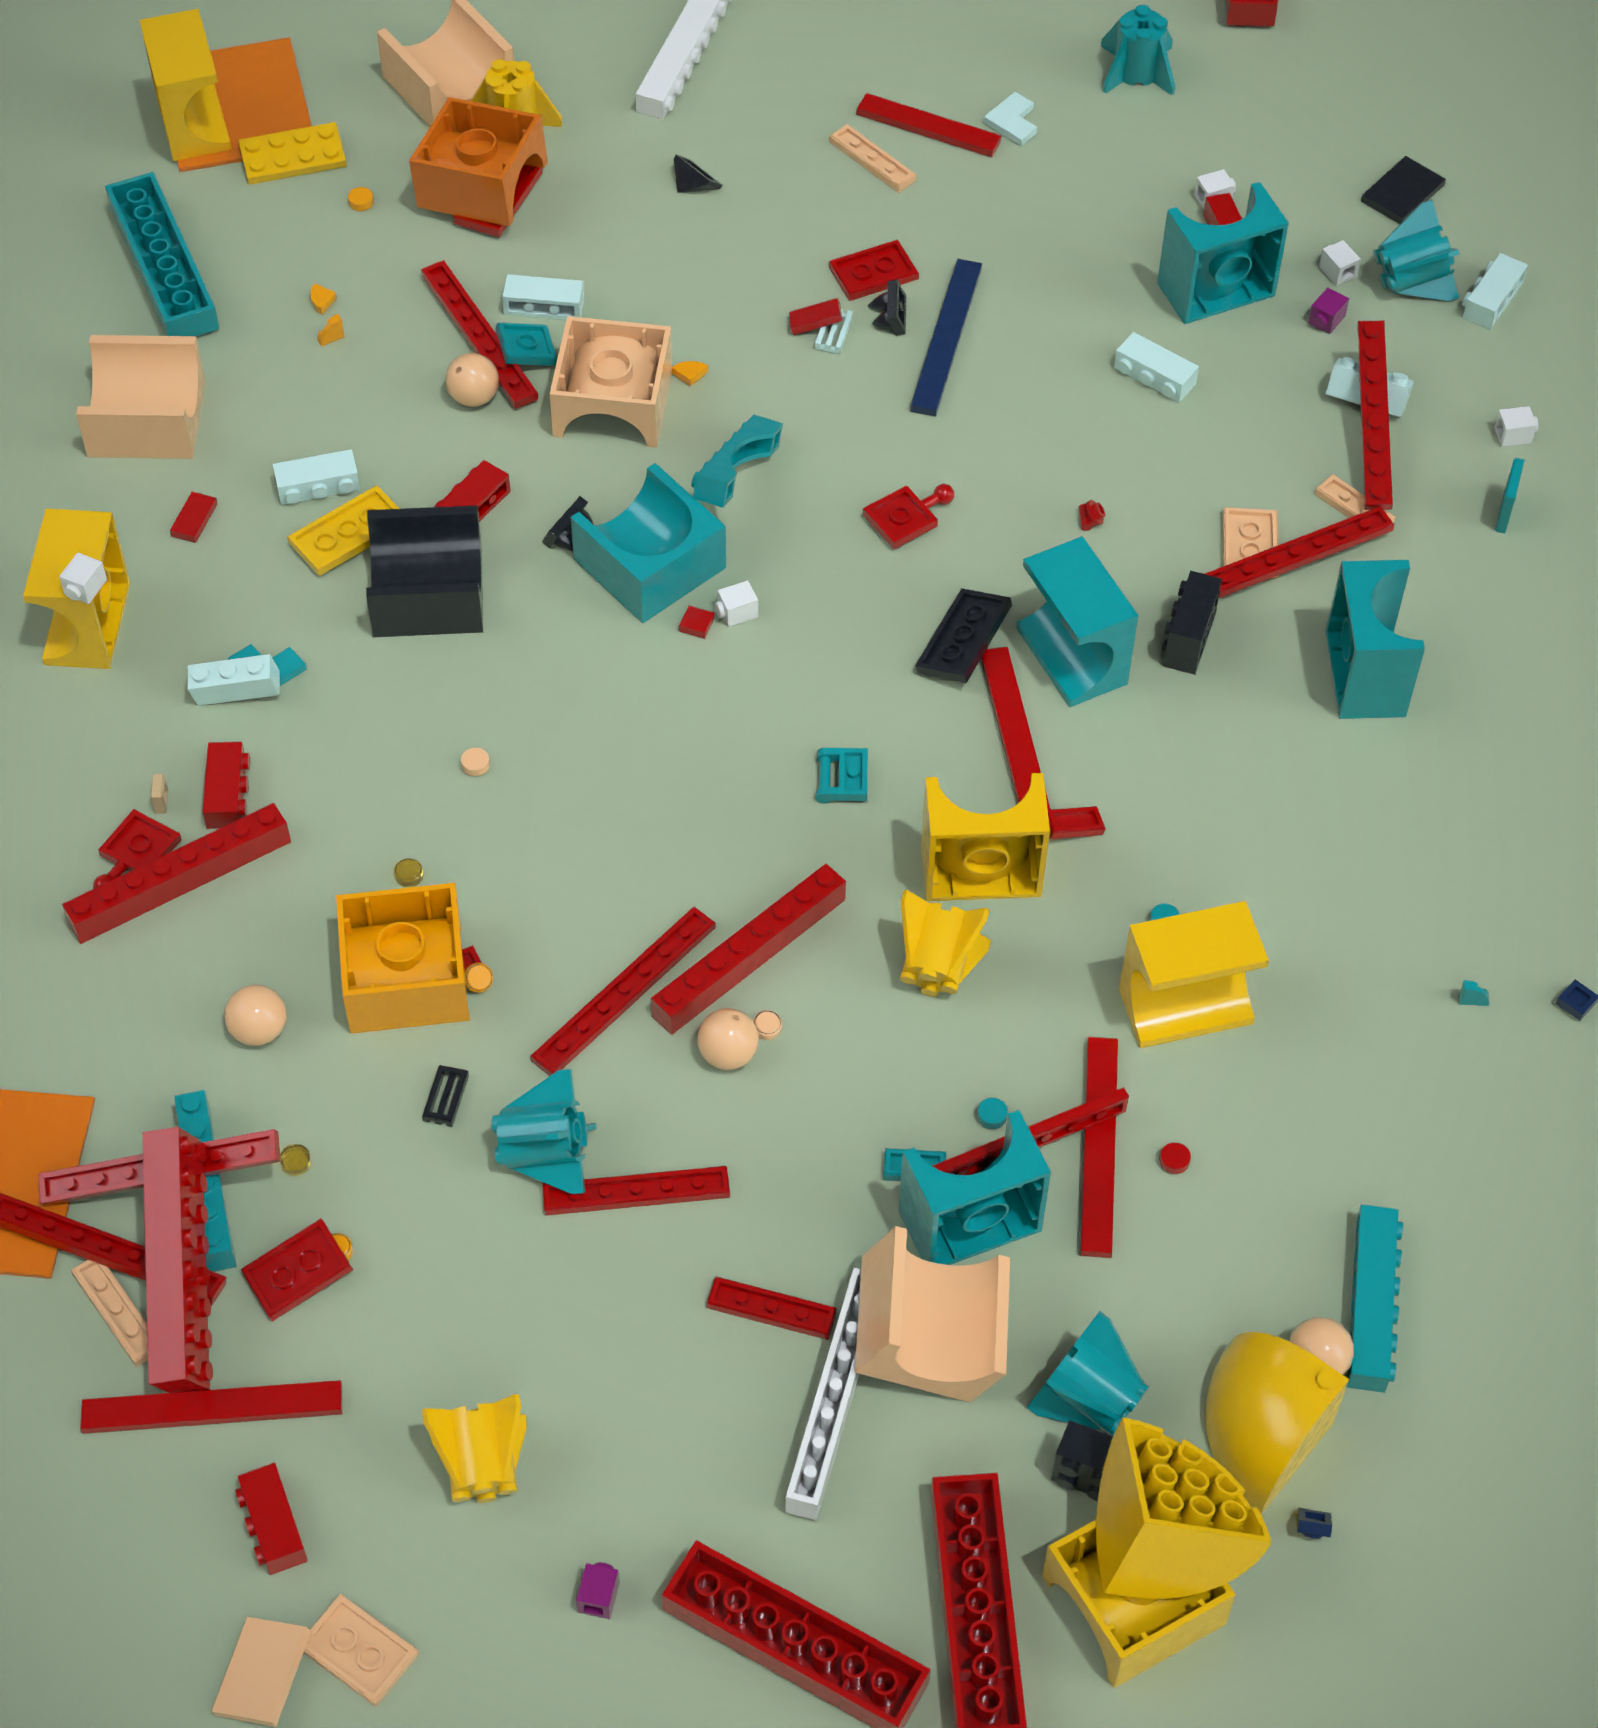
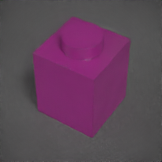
(1328, 310)
(598, 1590)

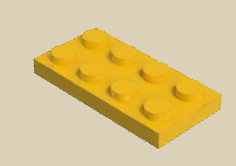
(292, 153)
(340, 532)

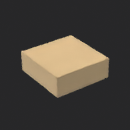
(159, 794)

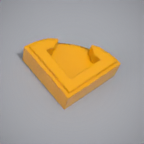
(322, 298)
(332, 331)
(690, 371)

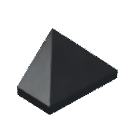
(692, 177)

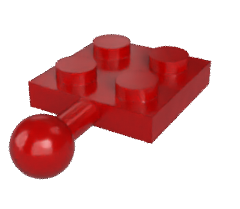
(904, 516)
(135, 844)

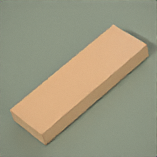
(1343, 497)

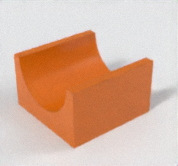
(474, 159)

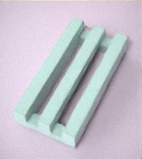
(823, 330)

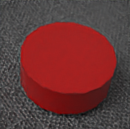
(1175, 1158)

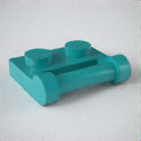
(852, 774)

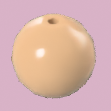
(472, 380)
(255, 1015)
(727, 1039)
(1326, 1341)

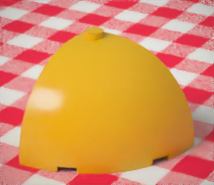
(1268, 1411)
(1171, 1518)

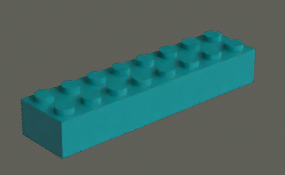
(161, 256)

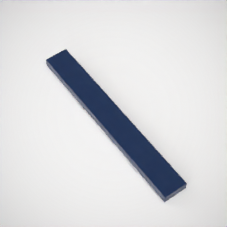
(946, 337)

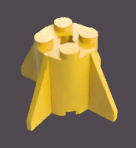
(514, 87)
(940, 944)
(479, 1447)

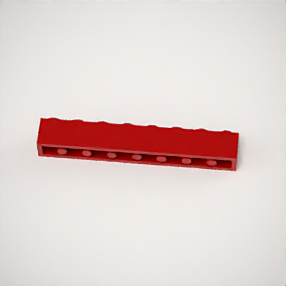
(176, 873)
(748, 949)

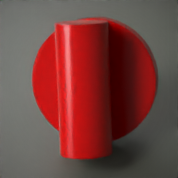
(1091, 515)

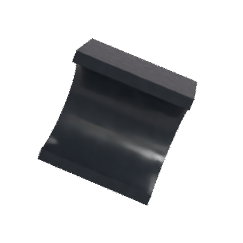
(425, 571)

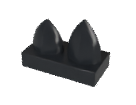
(895, 305)
(561, 531)

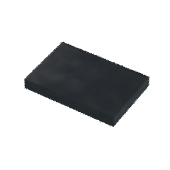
(1403, 189)

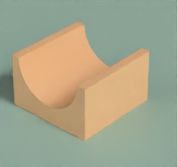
(444, 64)
(614, 372)
(143, 397)
(932, 1321)

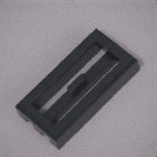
(439, 1117)

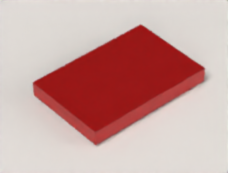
(872, 268)
(296, 1269)

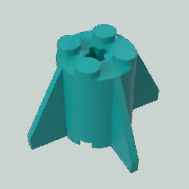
(1140, 50)
(1417, 257)
(545, 1134)
(1093, 1382)

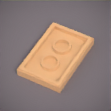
(1248, 533)
(359, 1650)
(261, 1671)

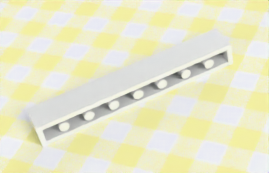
(678, 56)
(827, 1413)

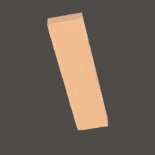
(872, 158)
(114, 1308)

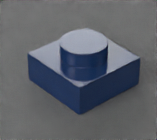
(1577, 1000)
(1314, 1523)

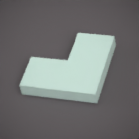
(1009, 121)

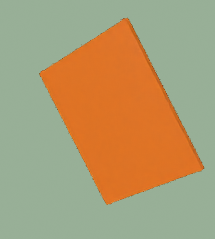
(257, 96)
(37, 1137)

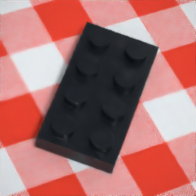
(963, 635)

